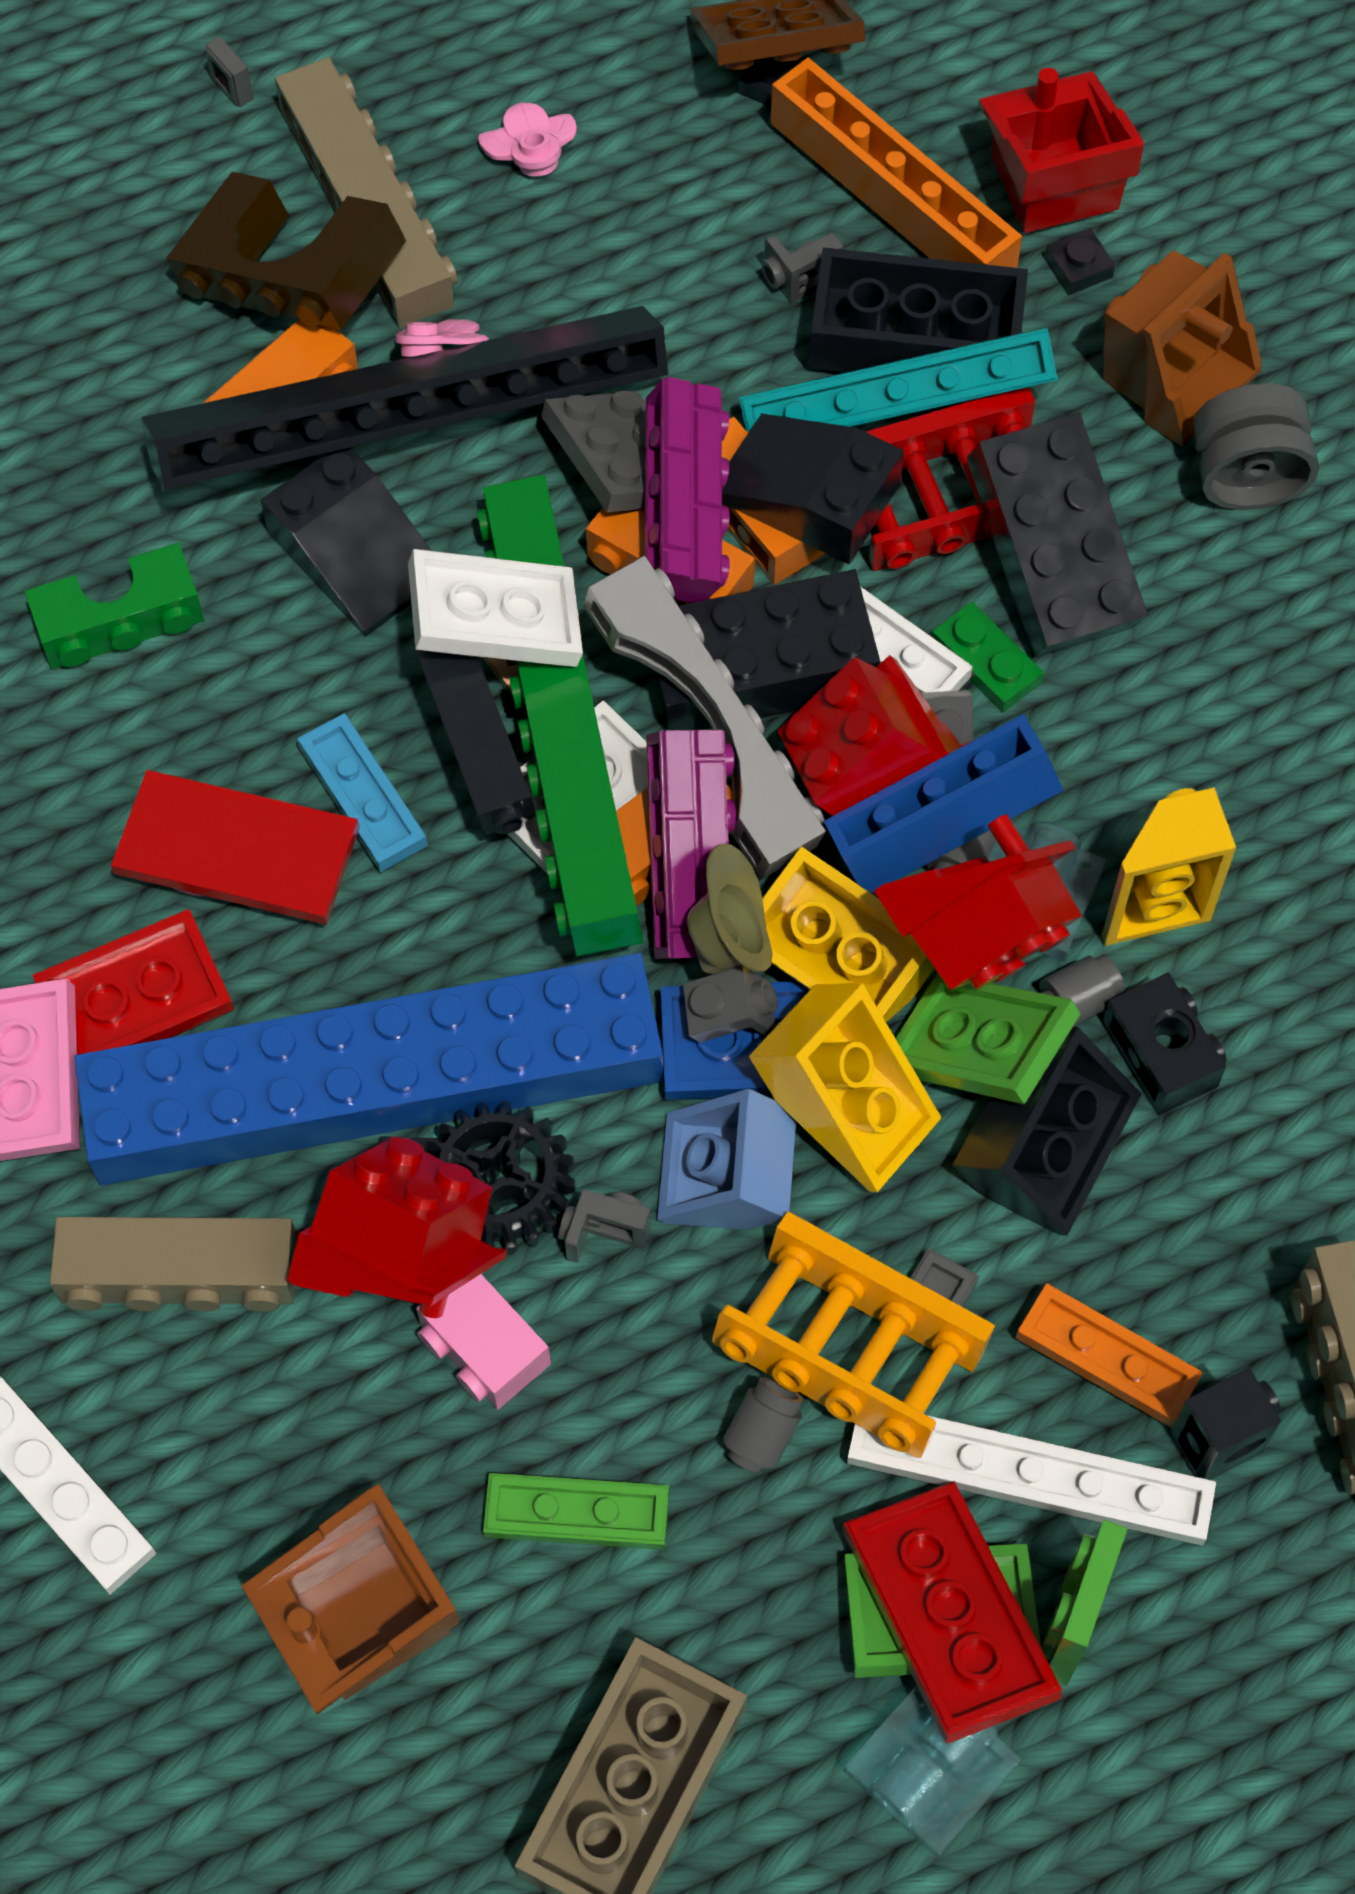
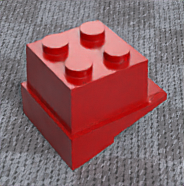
(1061, 149)
(864, 734)
(985, 914)
(397, 1228)

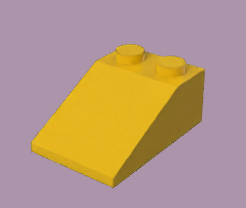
(847, 1081)

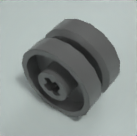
(1255, 446)

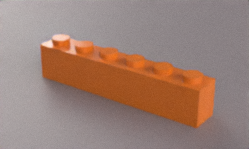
(888, 171)

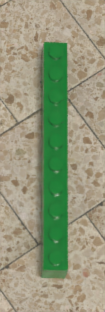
(568, 748)

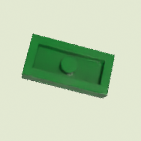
(997, 662)

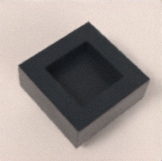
(758, 79)
(1079, 261)

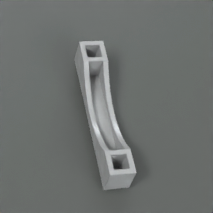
(644, 623)

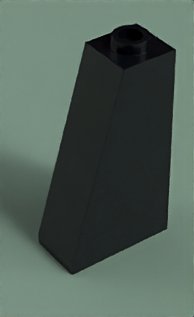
(478, 740)

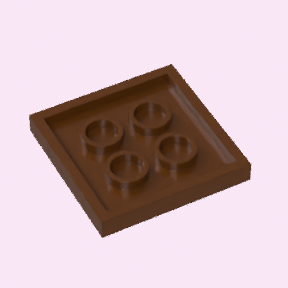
(779, 29)

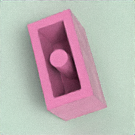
(486, 1342)

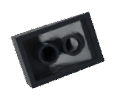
(814, 481)
(346, 536)

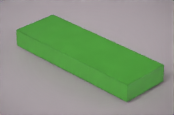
(576, 1511)

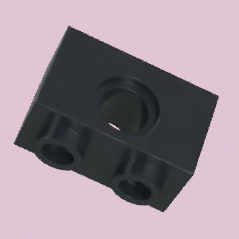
(1165, 1074)
(1226, 1424)

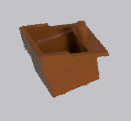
(1179, 341)
(351, 1601)

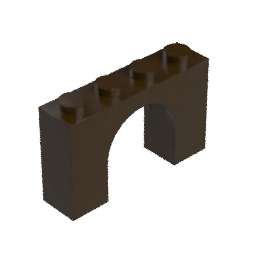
(314, 285)

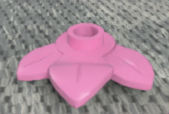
(529, 138)
(429, 337)

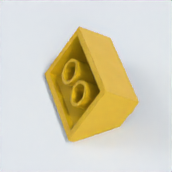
(1172, 868)
(840, 933)

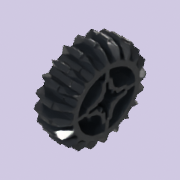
(512, 1134)

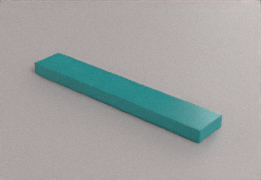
(912, 383)

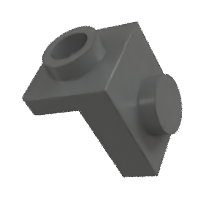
(729, 1004)
(611, 1216)

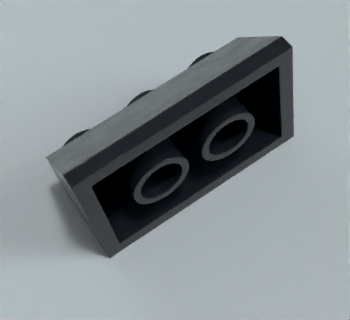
(1052, 1148)

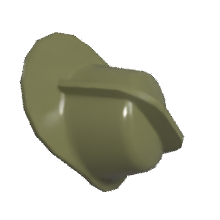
(730, 918)

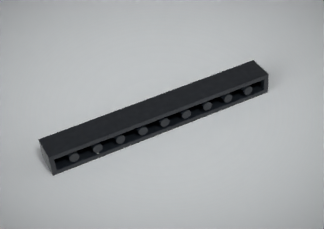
(403, 396)

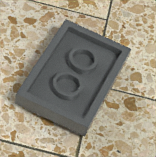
(605, 443)

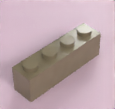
(173, 1262)

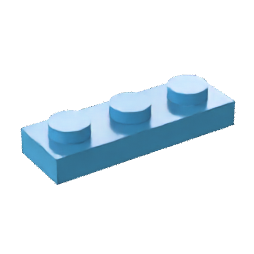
(362, 792)

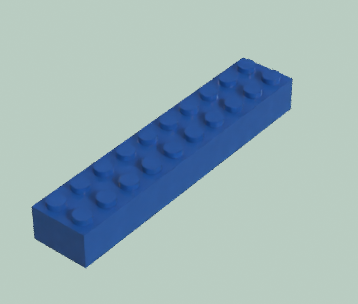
(367, 1069)

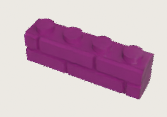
(686, 487)
(686, 822)

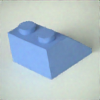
(727, 1163)

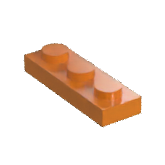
(1109, 1355)

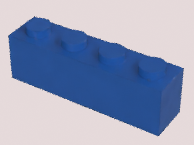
(944, 804)

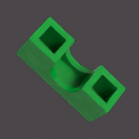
(80, 628)

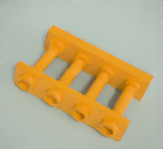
(880, 1292)

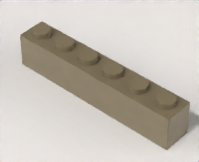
(350, 163)

